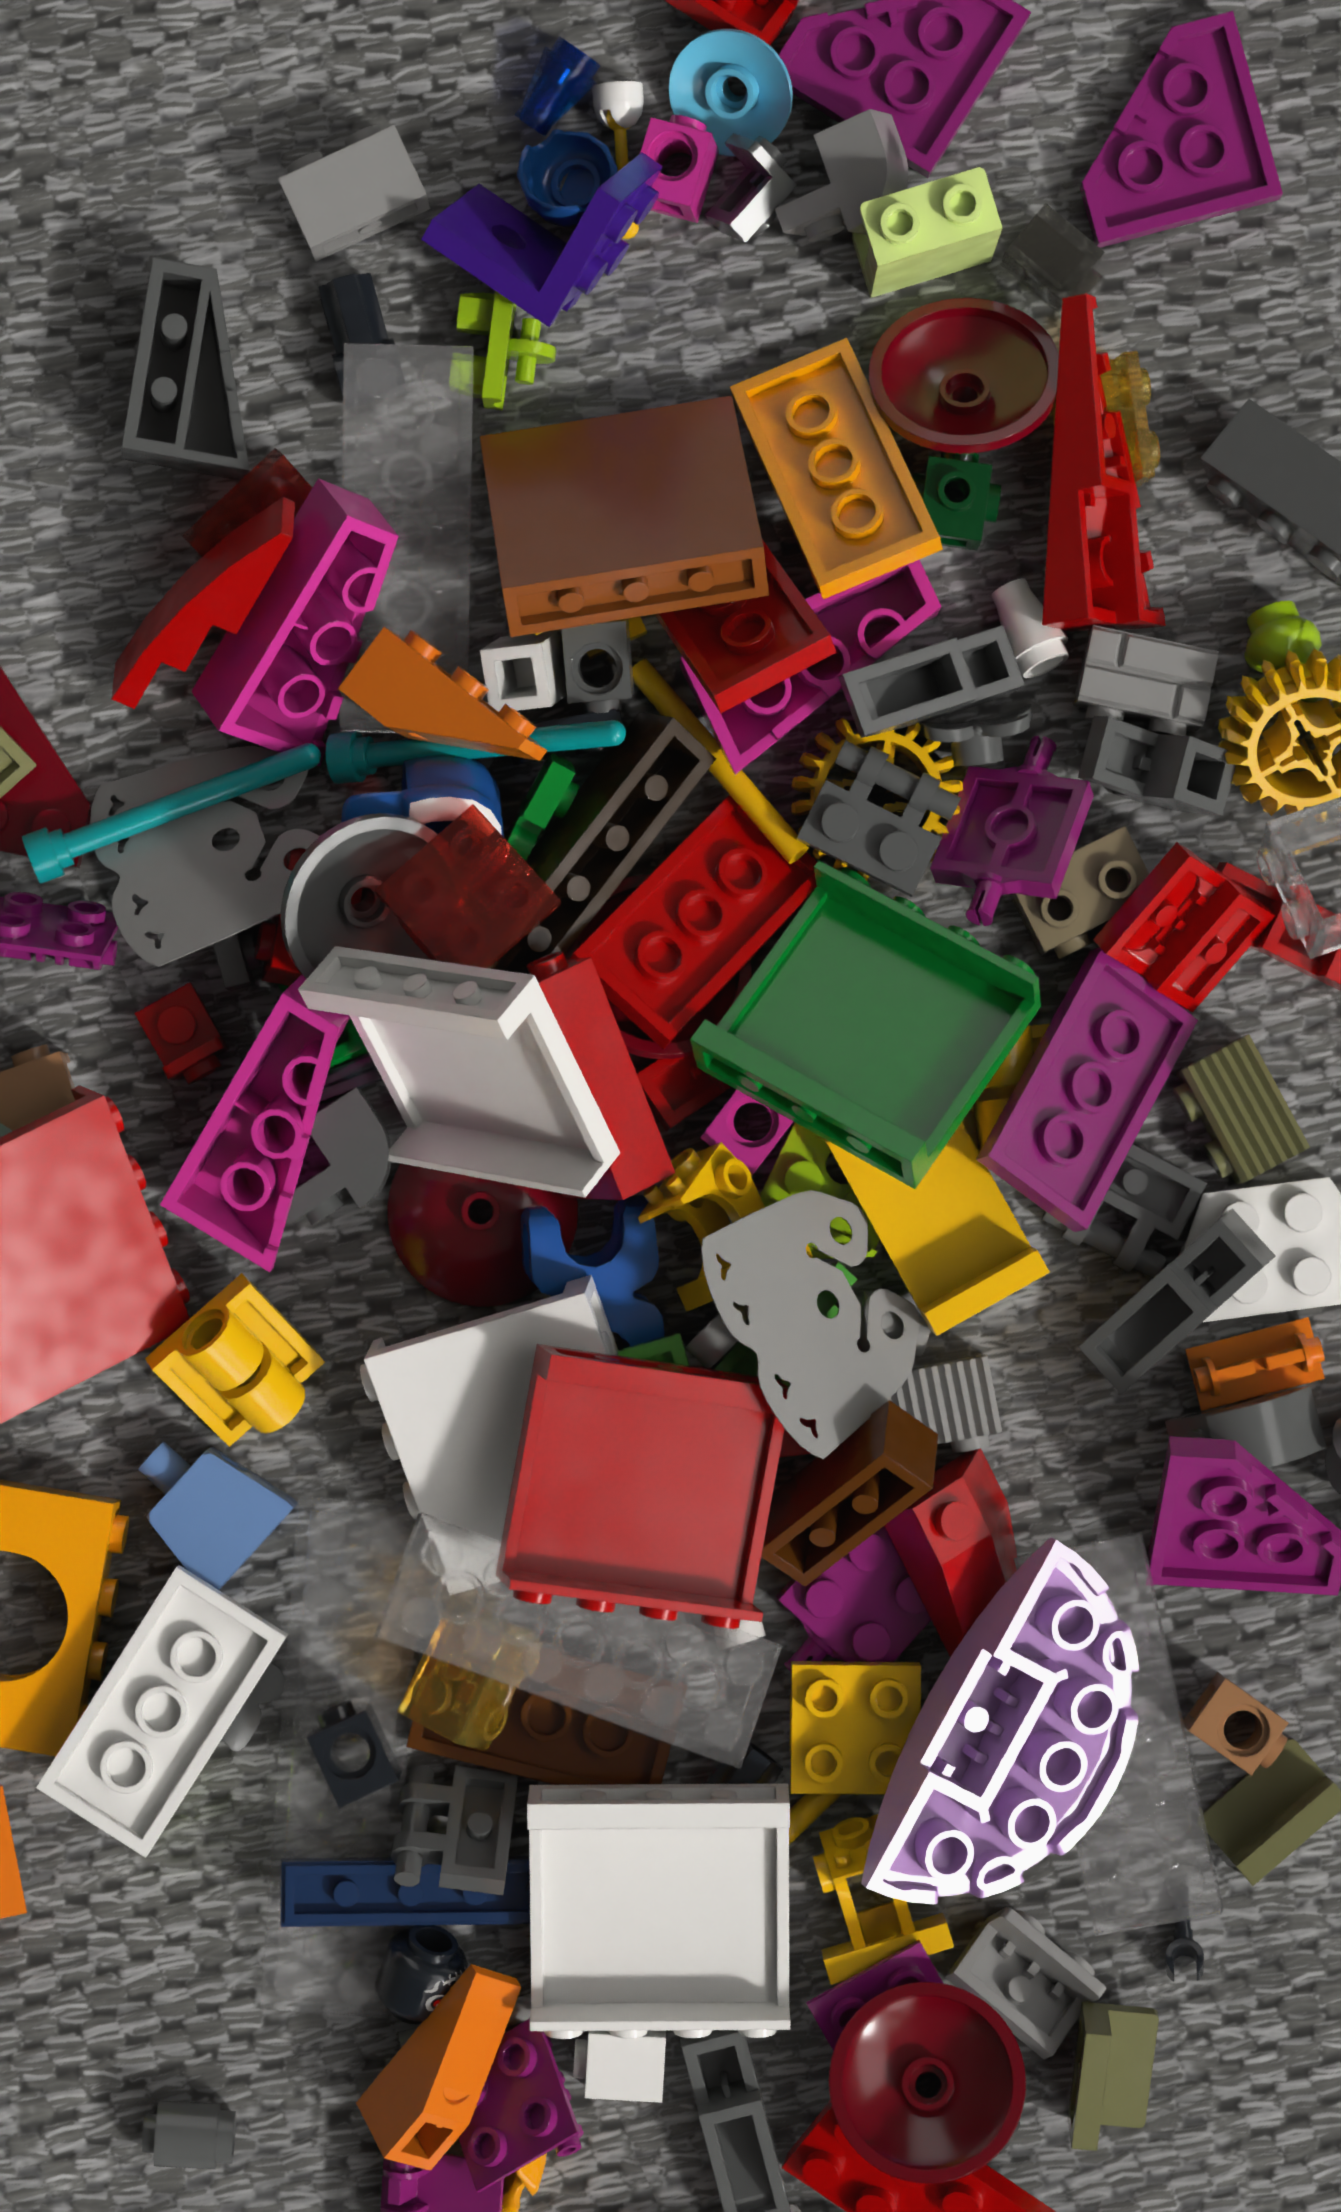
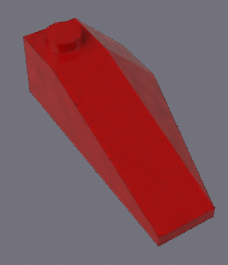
(957, 1544)

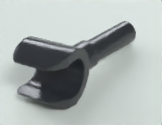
(1184, 1945)

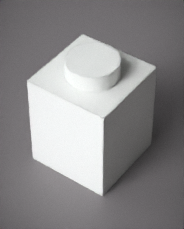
(525, 671)
(621, 2066)

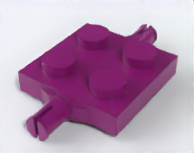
(1012, 831)
(858, 1606)

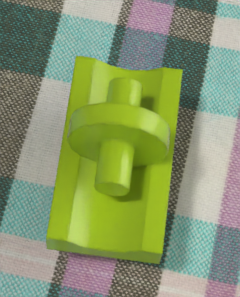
(495, 317)

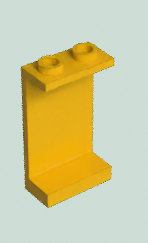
(948, 1235)

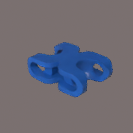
(617, 1270)

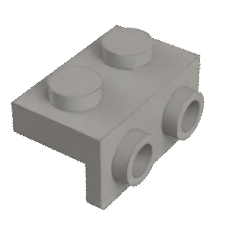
(1026, 1979)

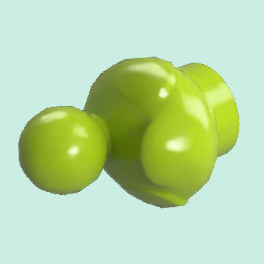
(1276, 631)

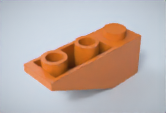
(424, 702)
(439, 2073)

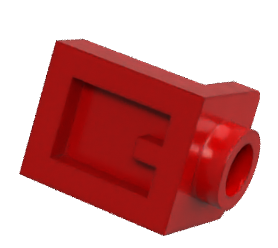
(183, 1034)

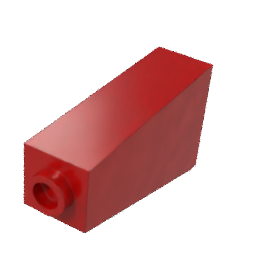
(603, 1058)

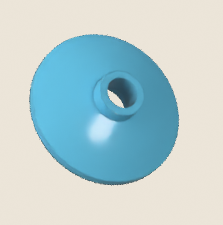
(702, 91)

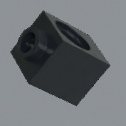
(348, 1781)

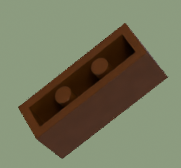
(849, 1493)

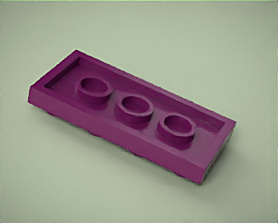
(1087, 1090)

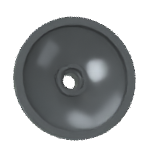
(320, 889)

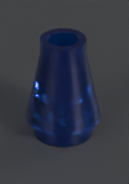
(557, 85)

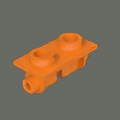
(1255, 1363)

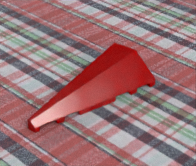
(1092, 526)

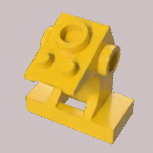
(703, 1193)
(876, 1930)

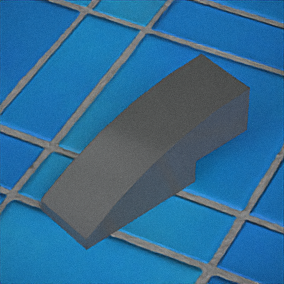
(932, 682)
(1176, 1301)
(735, 2122)

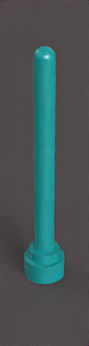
(354, 757)
(55, 851)

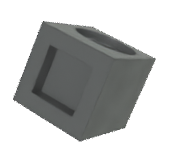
(614, 639)

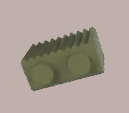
(1240, 1111)

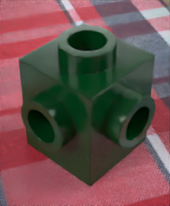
(962, 522)

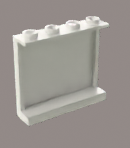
(471, 1069)
(461, 1401)
(659, 1909)

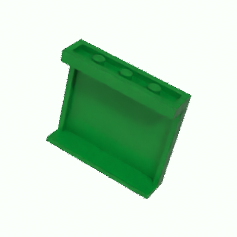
(871, 1025)

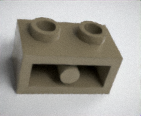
(1092, 891)

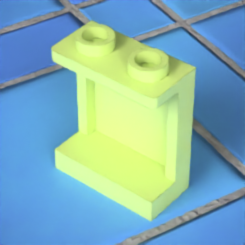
(927, 231)

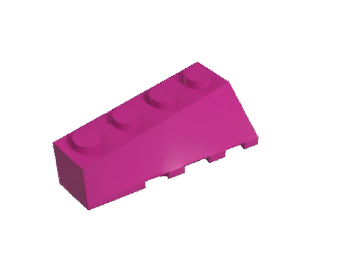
(863, 628)
(286, 662)
(254, 1145)

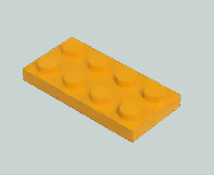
(835, 468)

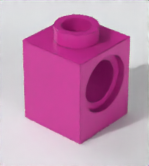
(681, 194)
(749, 1152)

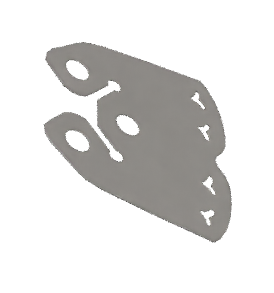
(190, 885)
(789, 1333)

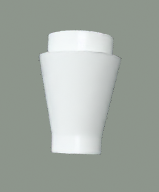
(1034, 645)

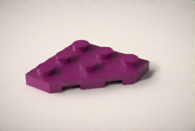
(906, 60)
(1185, 141)
(1237, 1525)

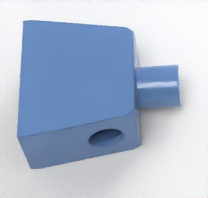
(212, 1511)

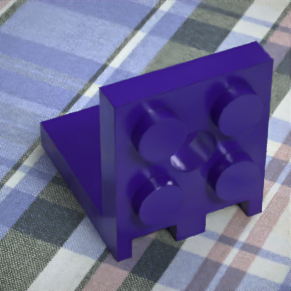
(528, 260)

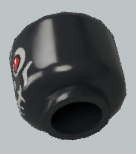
(419, 1971)

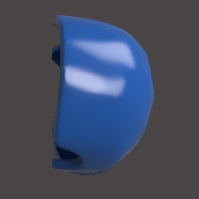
(545, 165)

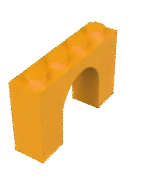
(75, 1542)

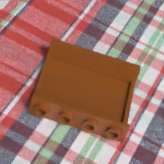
(623, 516)

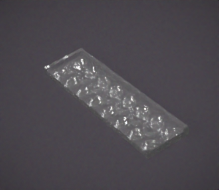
(338, 1592)

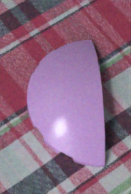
(1011, 1739)

